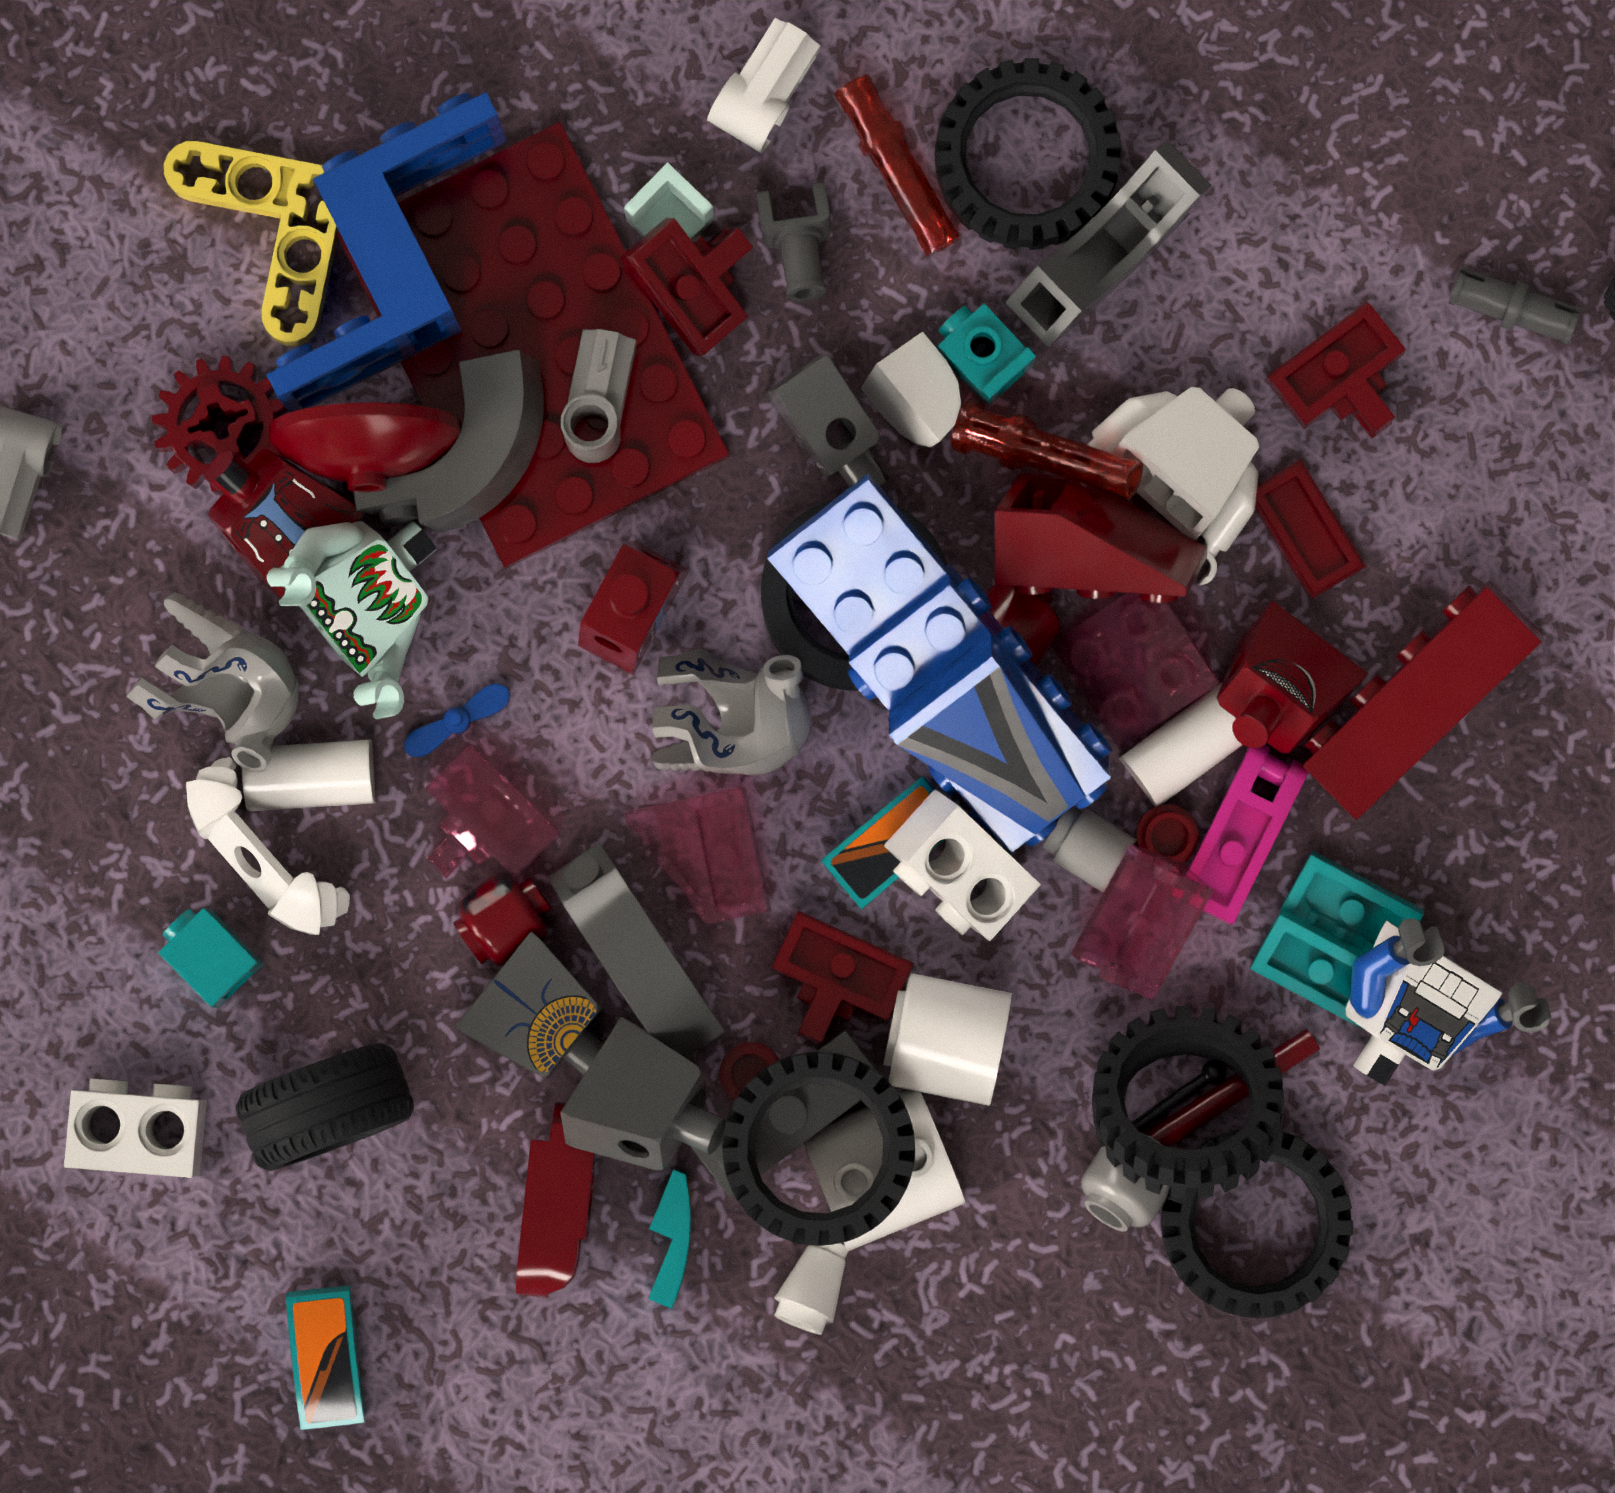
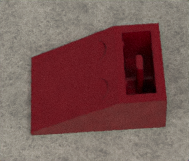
(1088, 541)

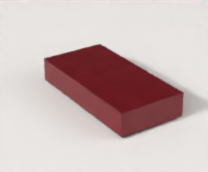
(1306, 530)

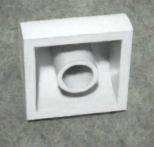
(850, 1155)

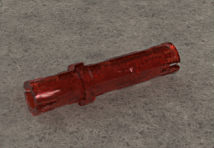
(890, 153)

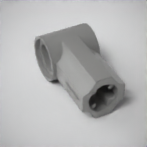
(599, 390)
(23, 461)

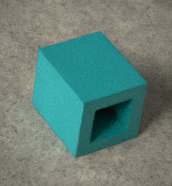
(208, 956)

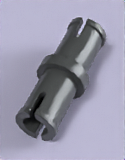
(1515, 305)

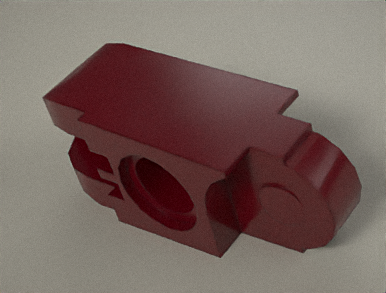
(554, 1212)

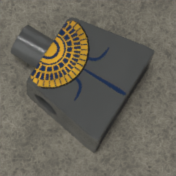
(535, 1012)

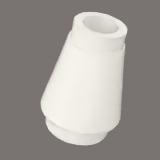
(812, 1288)

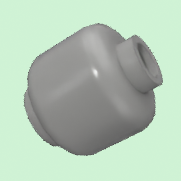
(1115, 1198)

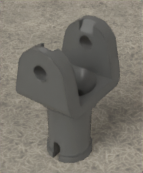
(798, 244)

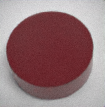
(743, 1064)

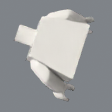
(1192, 461)

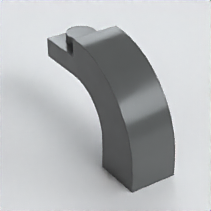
(1109, 245)
(487, 459)
(634, 952)

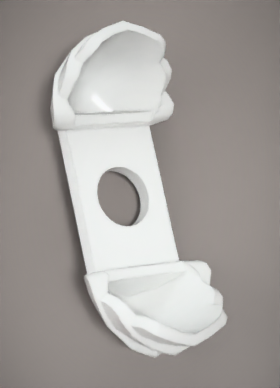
(295, 901)

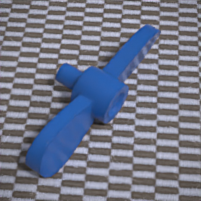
(457, 720)

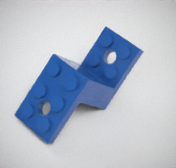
(364, 208)

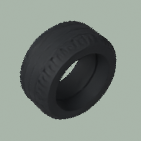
(324, 1106)

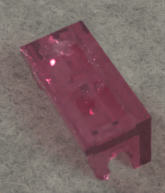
(1142, 921)

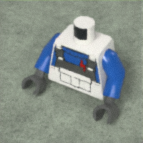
(1426, 1003)

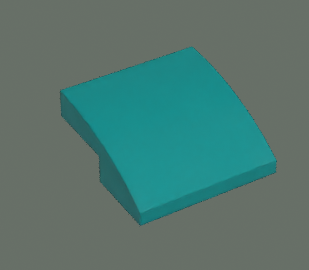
(1323, 929)

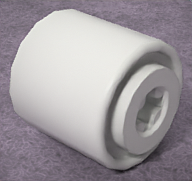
(947, 1038)

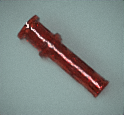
(1020, 443)

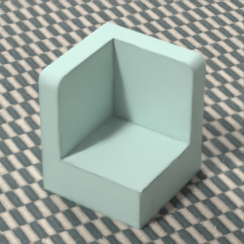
(669, 197)

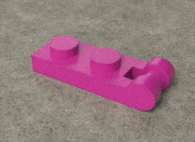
(1245, 830)

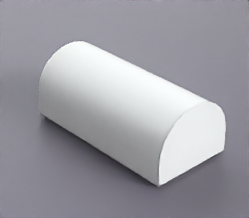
(1182, 749)
(313, 776)

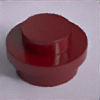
(1168, 832)

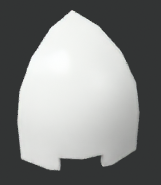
(915, 391)

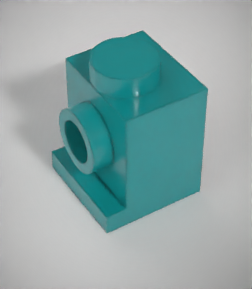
(988, 375)

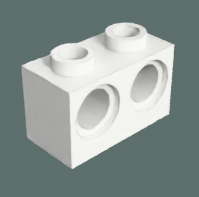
(966, 860)
(135, 1145)

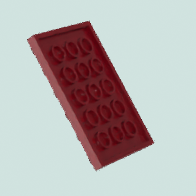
(526, 270)

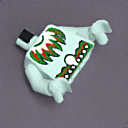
(360, 600)

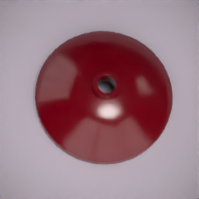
(364, 440)

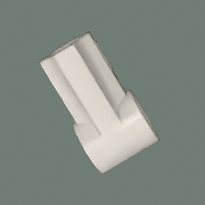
(760, 93)

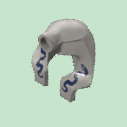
(241, 683)
(761, 715)

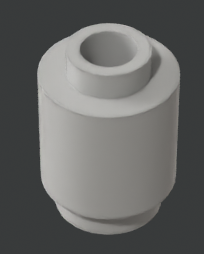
(1088, 846)

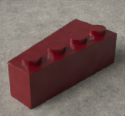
(1422, 699)

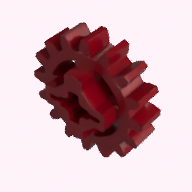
(193, 432)

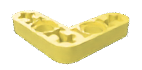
(281, 202)

